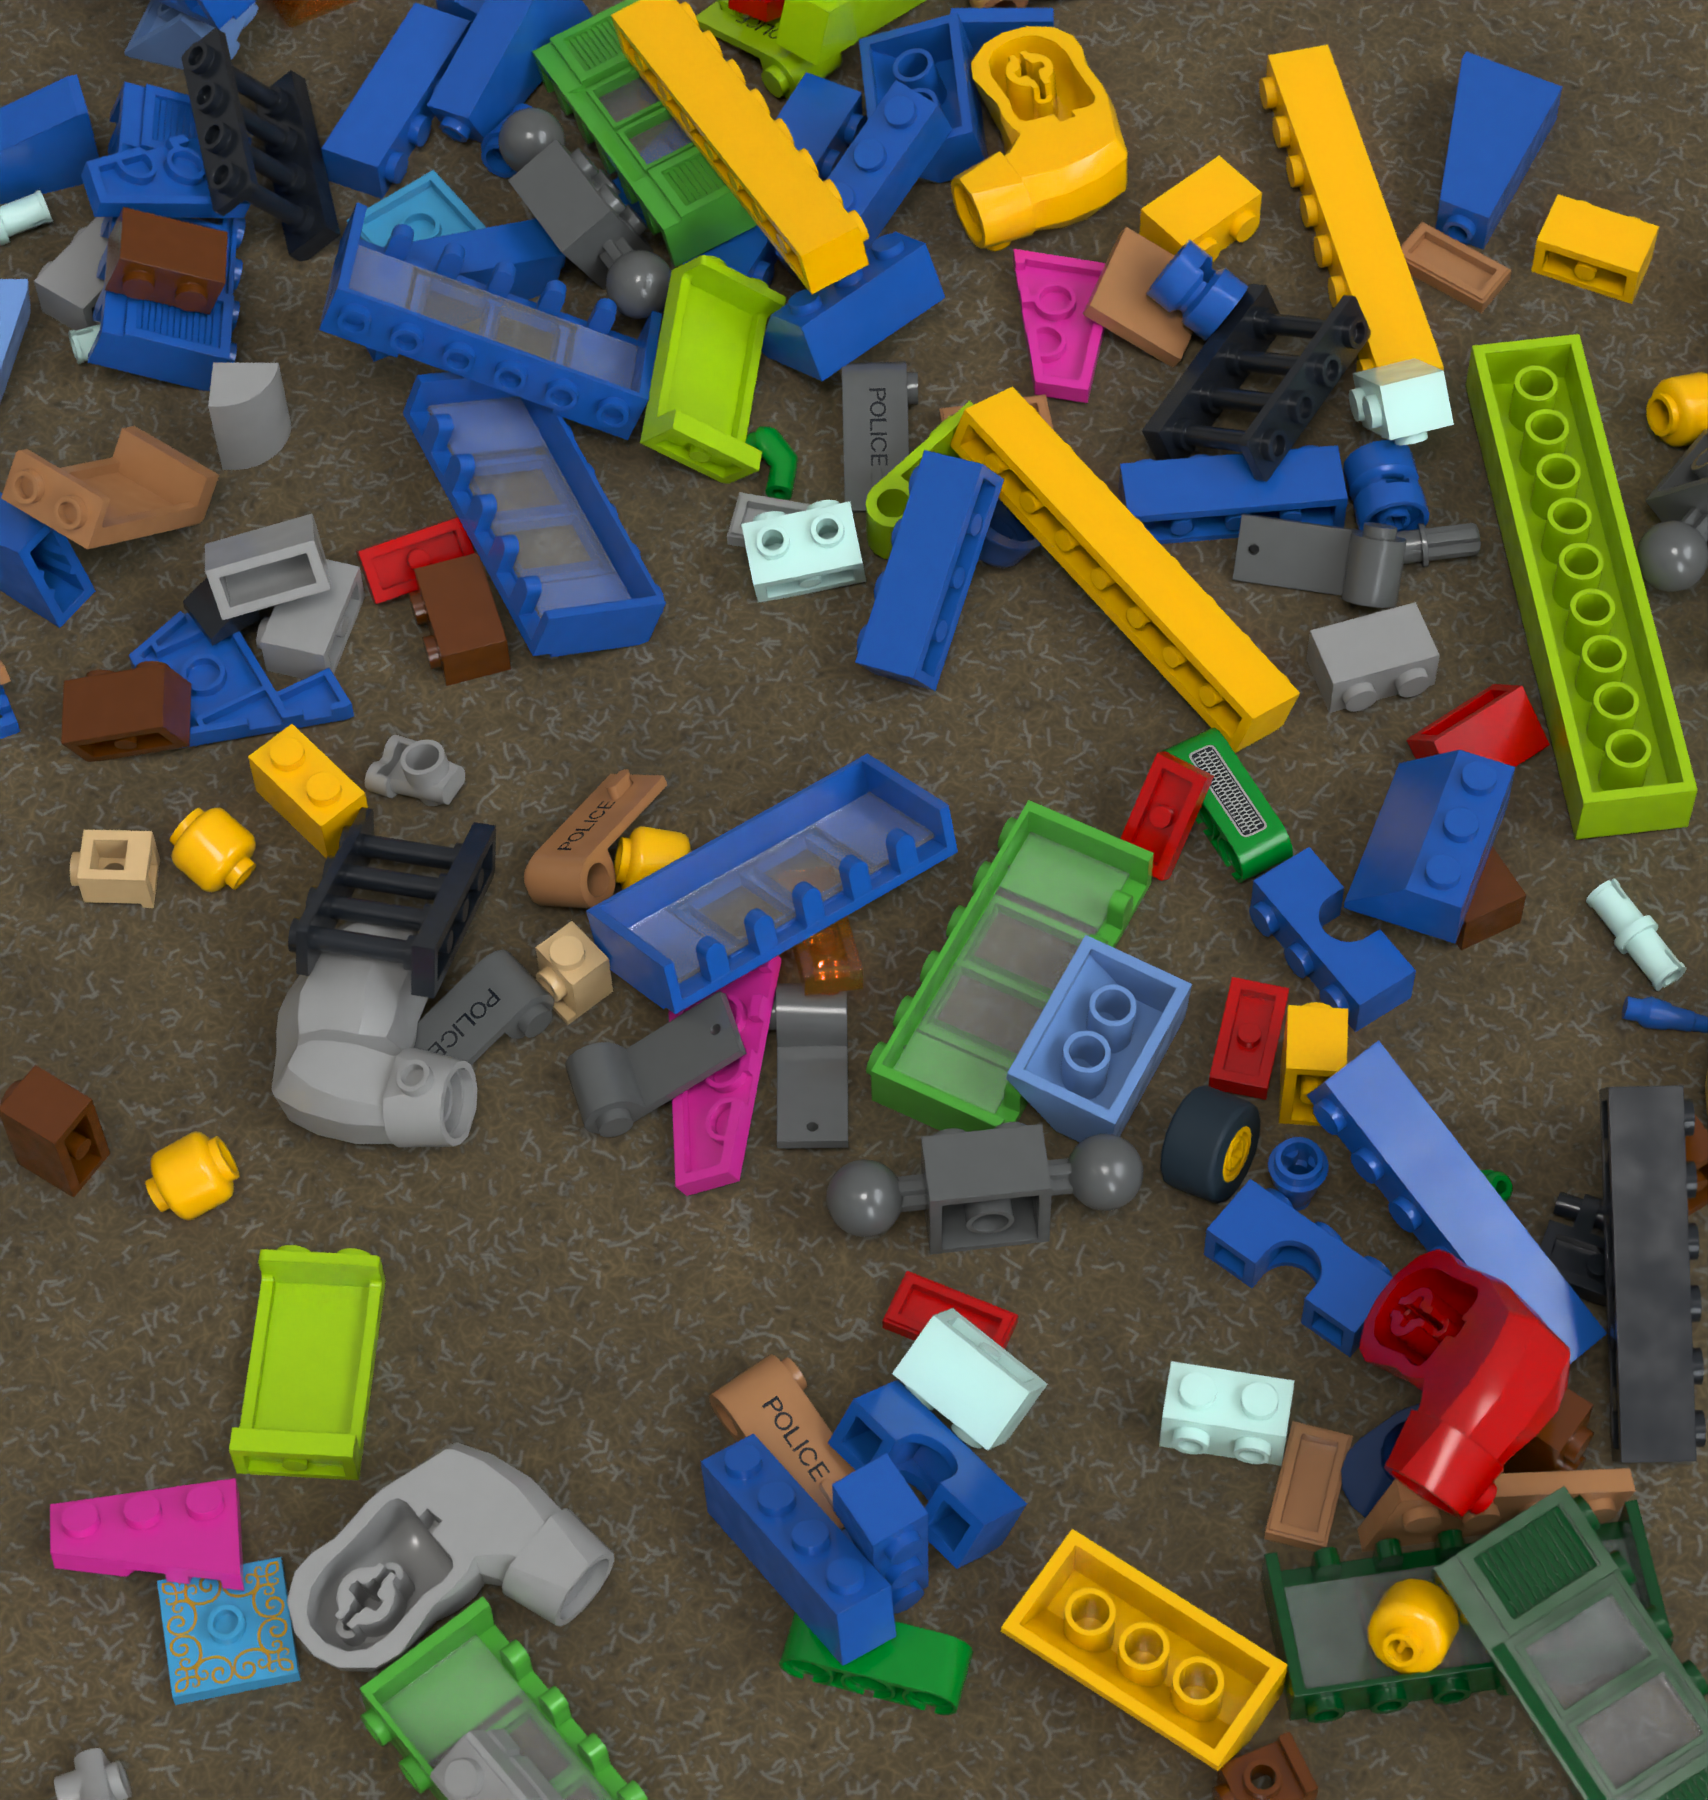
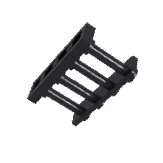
(290, 140)
(1228, 358)
(438, 925)

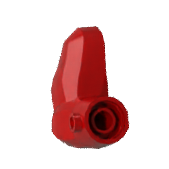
(1484, 1374)

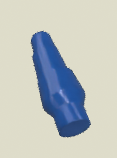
(1662, 1015)

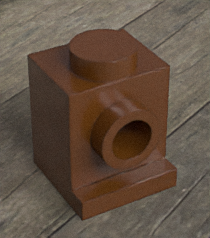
(1277, 1760)

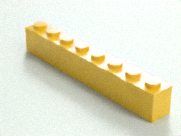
(742, 141)
(1345, 205)
(1126, 570)

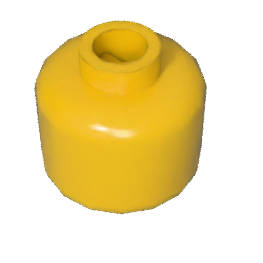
(1679, 409)
(213, 849)
(647, 852)
(192, 1175)
(1413, 1626)

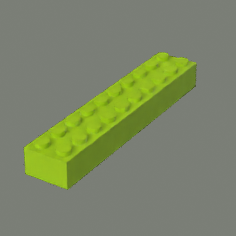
(1579, 589)

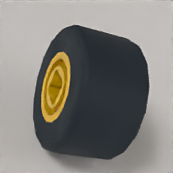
(1210, 1144)

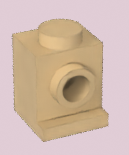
(116, 867)
(573, 972)

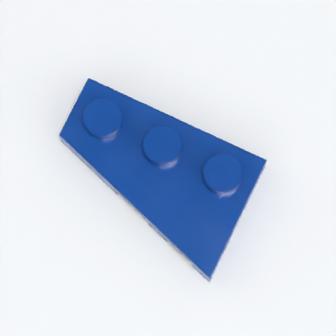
(154, 181)

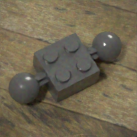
(583, 212)
(1676, 550)
(985, 1186)

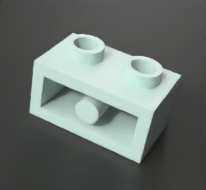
(1401, 400)
(803, 550)
(969, 1380)
(1226, 1413)

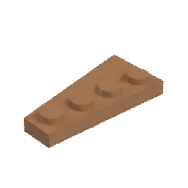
(1416, 1521)

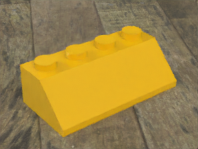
(1147, 1651)

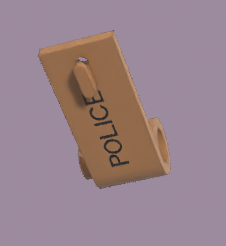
(575, 862)
(773, 1406)

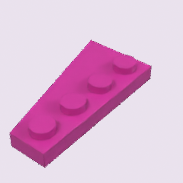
(716, 1113)

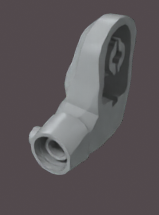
(352, 1061)
(428, 1552)

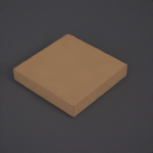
(1124, 307)

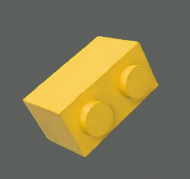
(1207, 207)
(1594, 248)
(306, 788)
(1311, 1054)

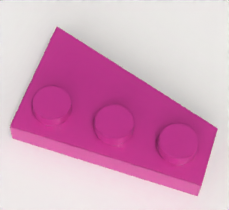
(1058, 337)
(163, 1530)

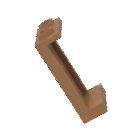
(113, 499)

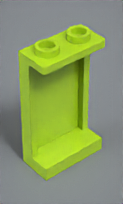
(708, 368)
(310, 1364)

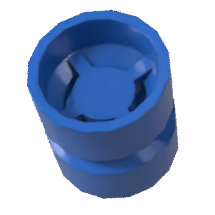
(1197, 290)
(1385, 486)

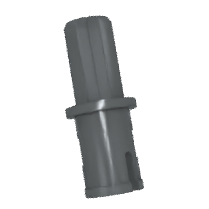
(1440, 542)

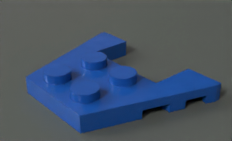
(231, 689)

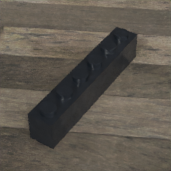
(1649, 1274)

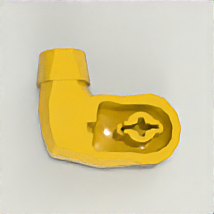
(1057, 138)

